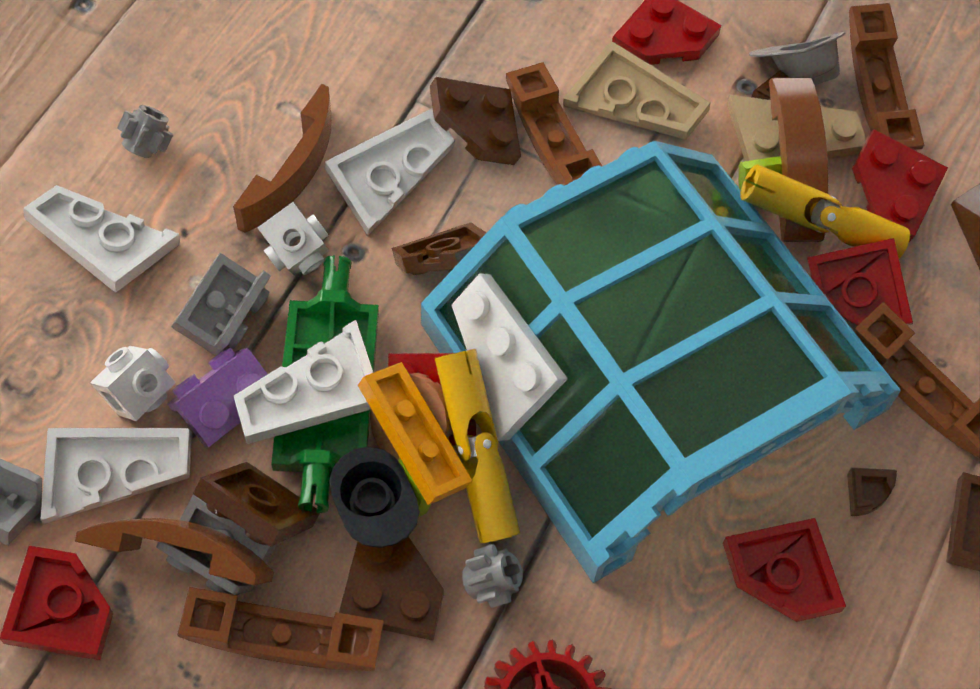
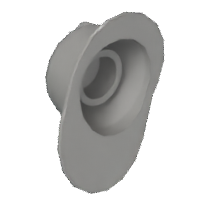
(808, 59)

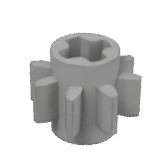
(145, 131)
(492, 575)

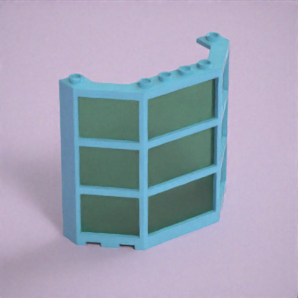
(678, 337)

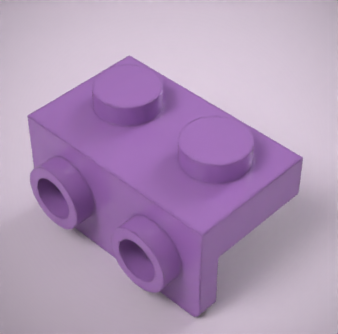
(209, 401)

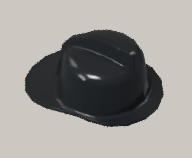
(374, 497)

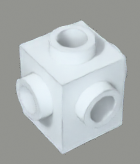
(284, 230)
(134, 381)

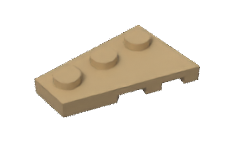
(637, 94)
(760, 134)

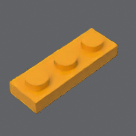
(414, 433)

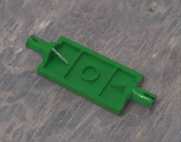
(321, 446)

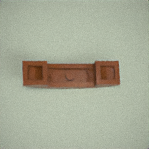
(879, 76)
(548, 125)
(801, 145)
(266, 198)
(920, 381)
(229, 556)
(279, 633)

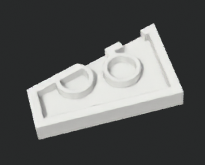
(388, 167)
(99, 240)
(512, 359)
(309, 390)
(108, 465)

